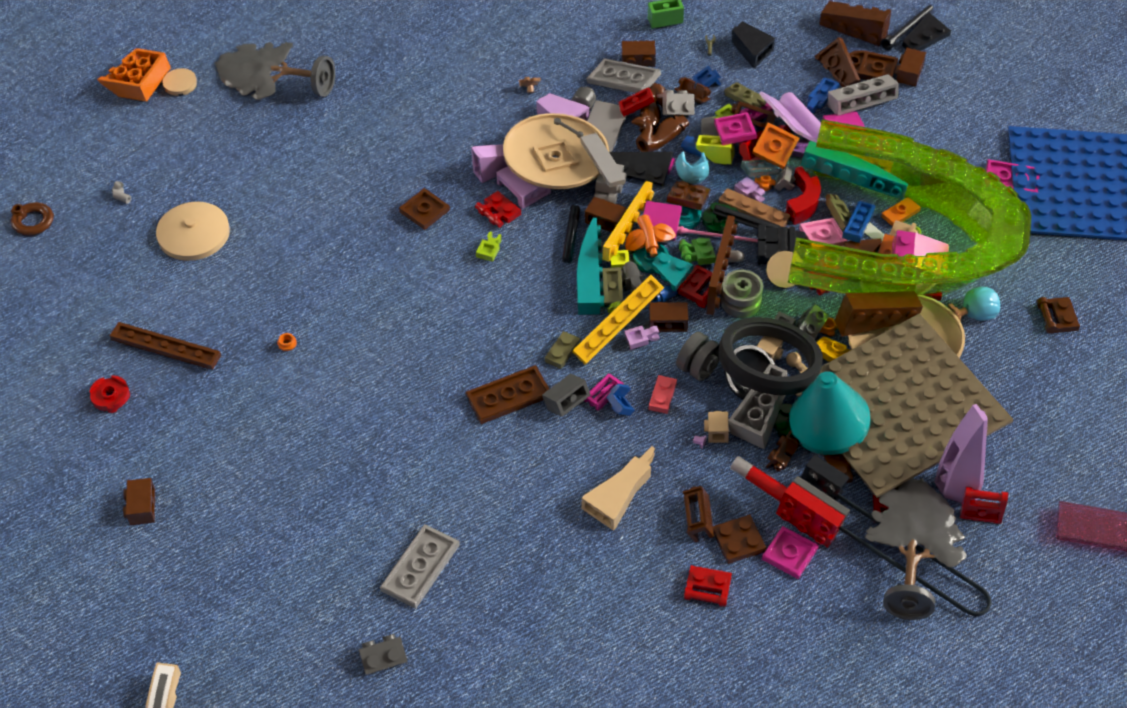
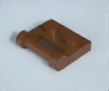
(1063, 313)

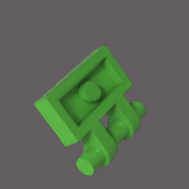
(700, 251)

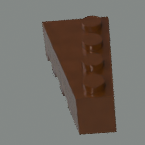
(858, 22)
(875, 310)

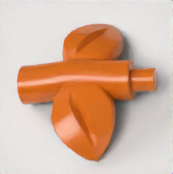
(648, 236)

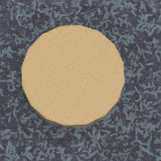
(179, 82)
(779, 268)

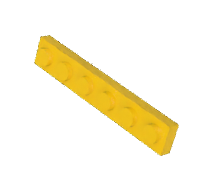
(626, 223)
(618, 319)

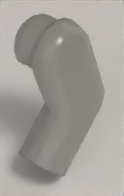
(118, 192)
(736, 256)

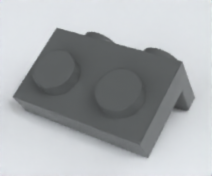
(382, 654)

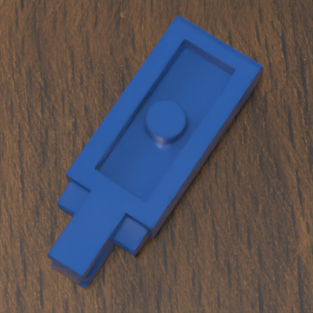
(819, 95)

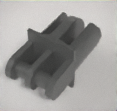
(631, 276)

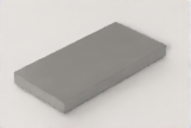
(623, 76)
(608, 120)
(420, 566)

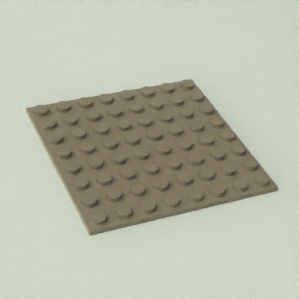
(914, 401)

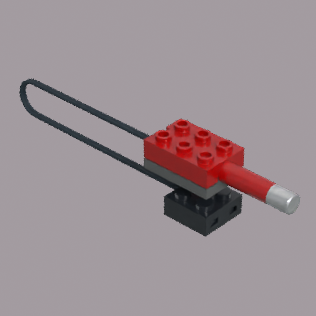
(813, 508)

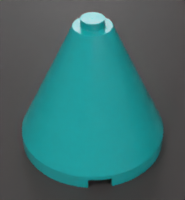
(829, 416)

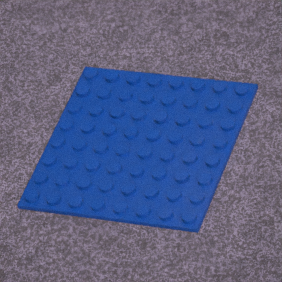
(1078, 181)

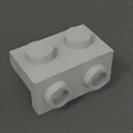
(677, 103)

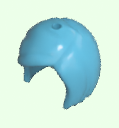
(692, 173)
(982, 303)

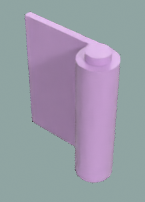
(795, 115)

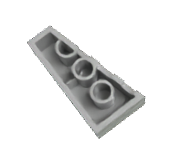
(757, 413)

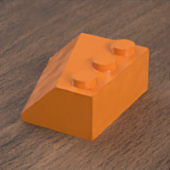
(137, 74)

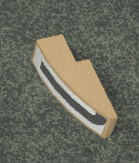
(163, 686)

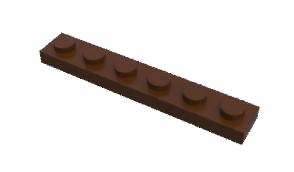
(165, 345)

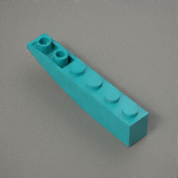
(853, 170)
(589, 272)

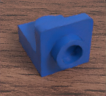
(707, 77)

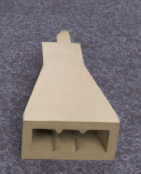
(613, 496)

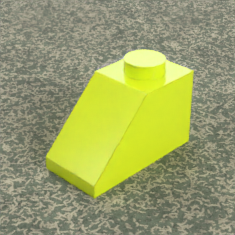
(713, 149)

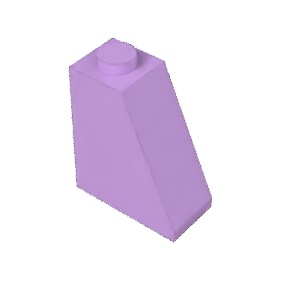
(556, 104)
(487, 161)

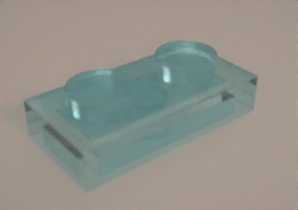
(759, 168)

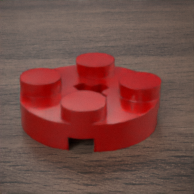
(112, 402)

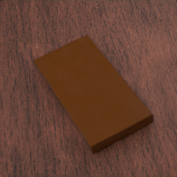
(507, 394)

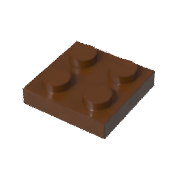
(688, 195)
(424, 209)
(739, 539)

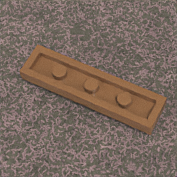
(754, 208)

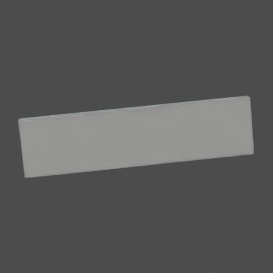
(602, 160)

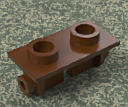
(700, 91)
(778, 457)

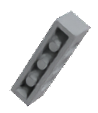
(863, 94)

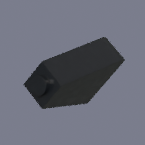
(752, 43)

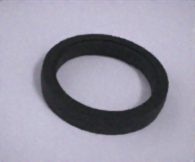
(760, 381)

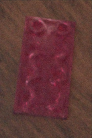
(1092, 526)

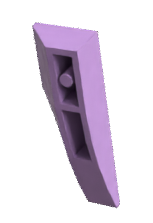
(964, 457)

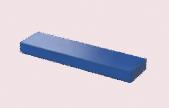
(859, 221)

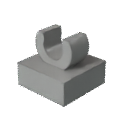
(785, 179)

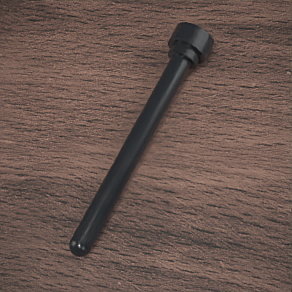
(890, 41)

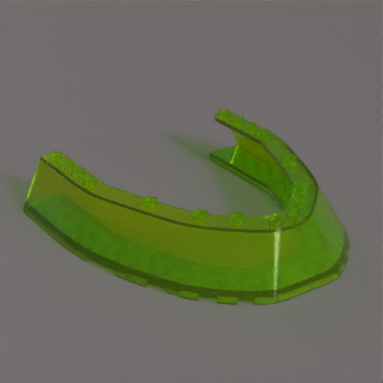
(935, 180)

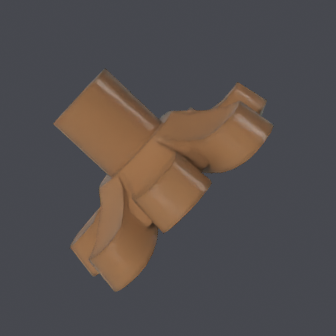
(529, 83)
(958, 312)

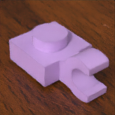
(750, 189)
(639, 337)

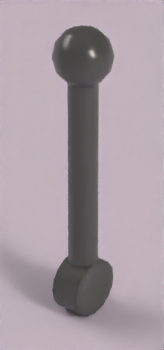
(557, 121)

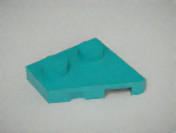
(672, 269)

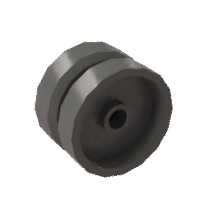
(698, 356)

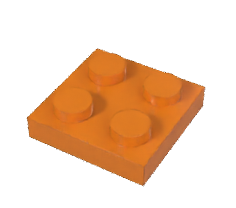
(775, 145)

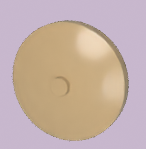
(192, 231)

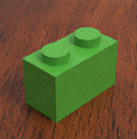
(665, 13)

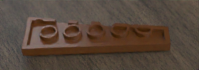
(720, 265)

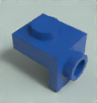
(618, 400)

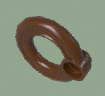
(20, 212)

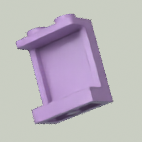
(524, 191)

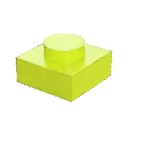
(620, 259)

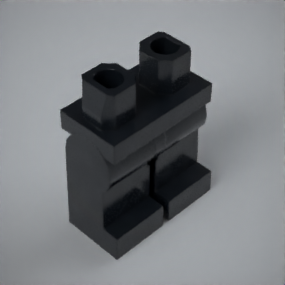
(775, 240)

